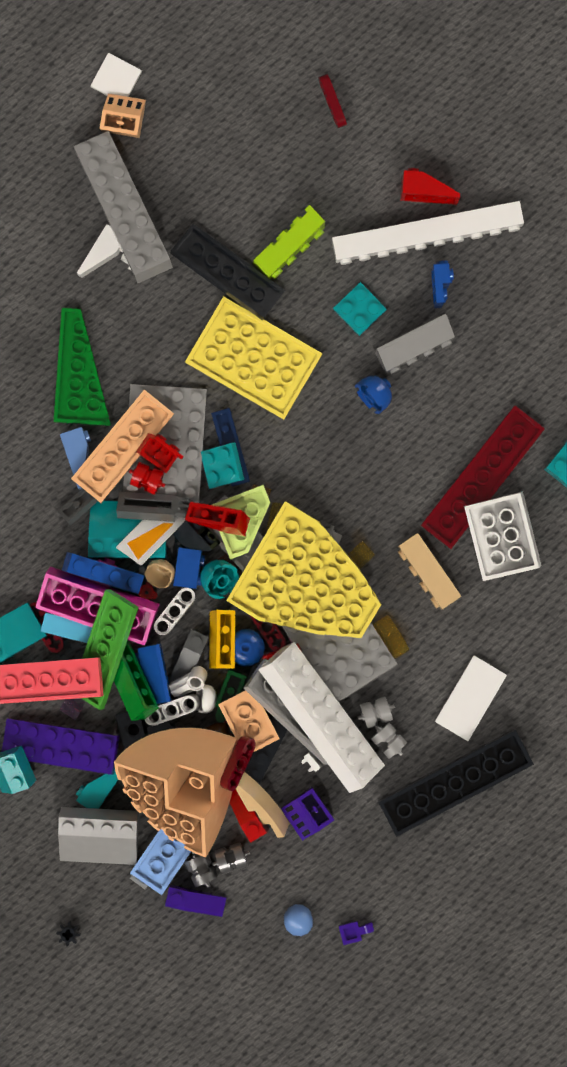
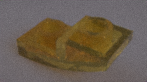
(391, 636)

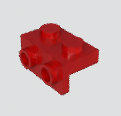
(158, 452)

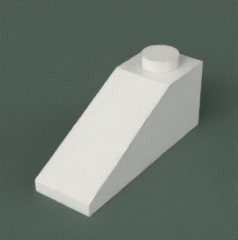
(103, 250)

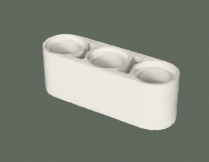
(172, 621)
(181, 707)

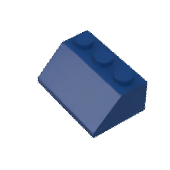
(155, 672)

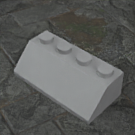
(415, 344)

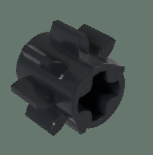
(72, 930)

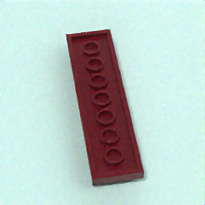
(483, 475)

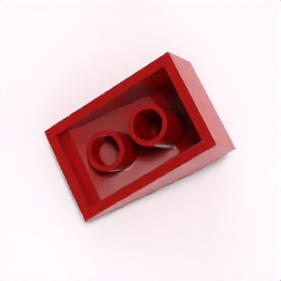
(421, 187)

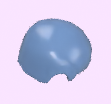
(298, 920)

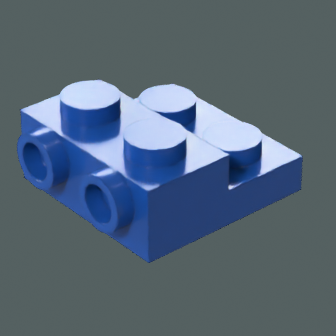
(441, 279)

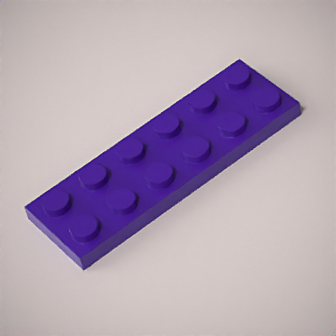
(62, 745)

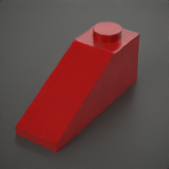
(218, 518)
(247, 819)

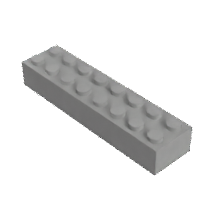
(123, 207)

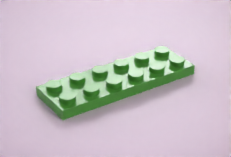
(109, 639)

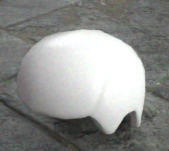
(208, 699)

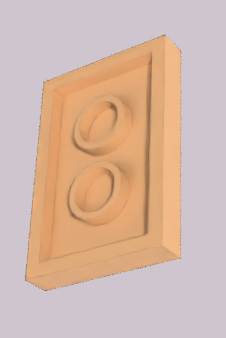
(248, 719)

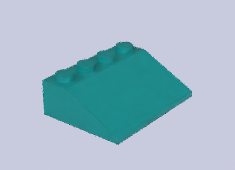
(108, 531)

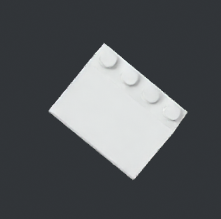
(503, 536)

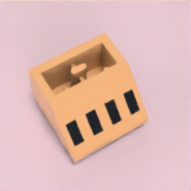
(122, 115)

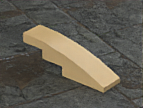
(258, 800)

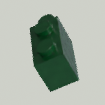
(232, 686)

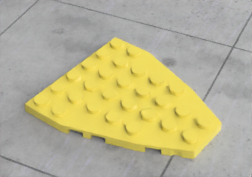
(305, 580)

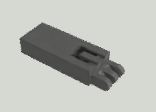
(144, 506)

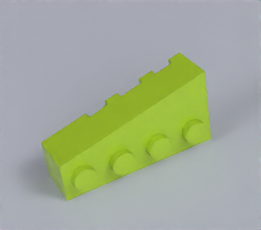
(290, 243)

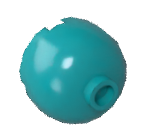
(218, 578)

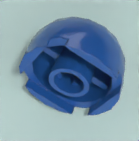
(375, 392)
(248, 647)

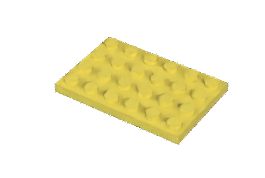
(253, 358)

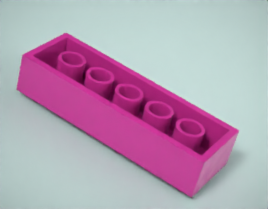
(80, 600)

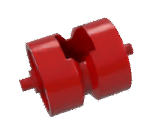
(147, 478)

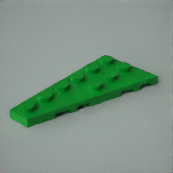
(78, 386)

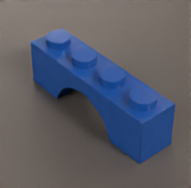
(102, 572)

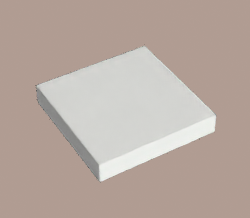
(116, 77)

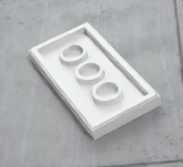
(470, 698)

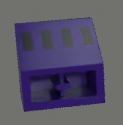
(307, 813)

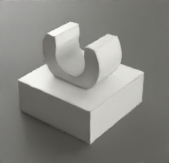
(314, 762)

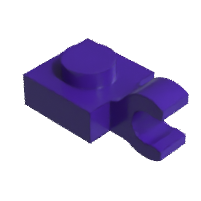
(352, 932)

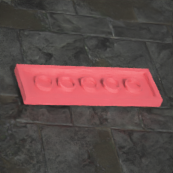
(51, 680)

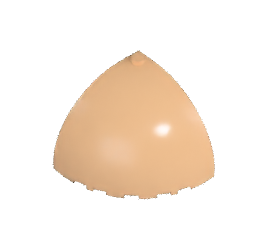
(177, 783)

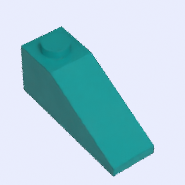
(96, 791)

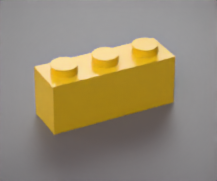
(222, 639)

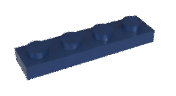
(227, 434)

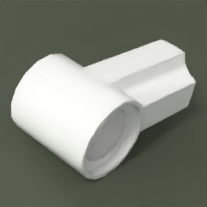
(189, 682)

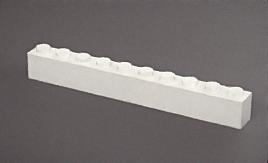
(427, 232)

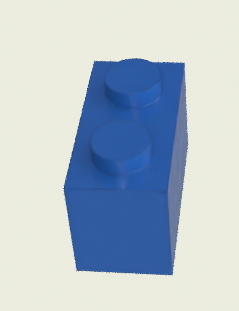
(188, 568)

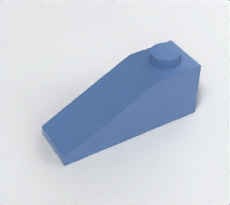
(76, 447)

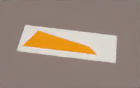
(147, 538)

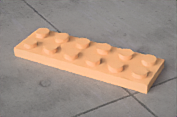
(119, 447)

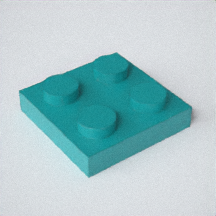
(359, 309)
(222, 465)

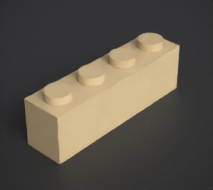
(429, 572)

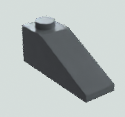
(190, 654)

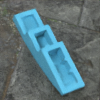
(65, 628)

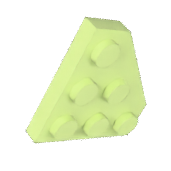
(254, 505)

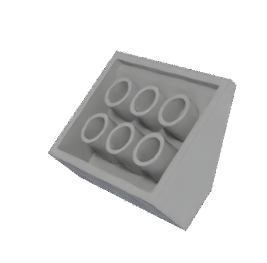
(98, 835)

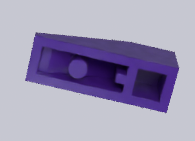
(195, 901)

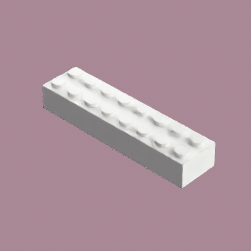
(321, 717)

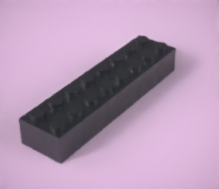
(455, 782)

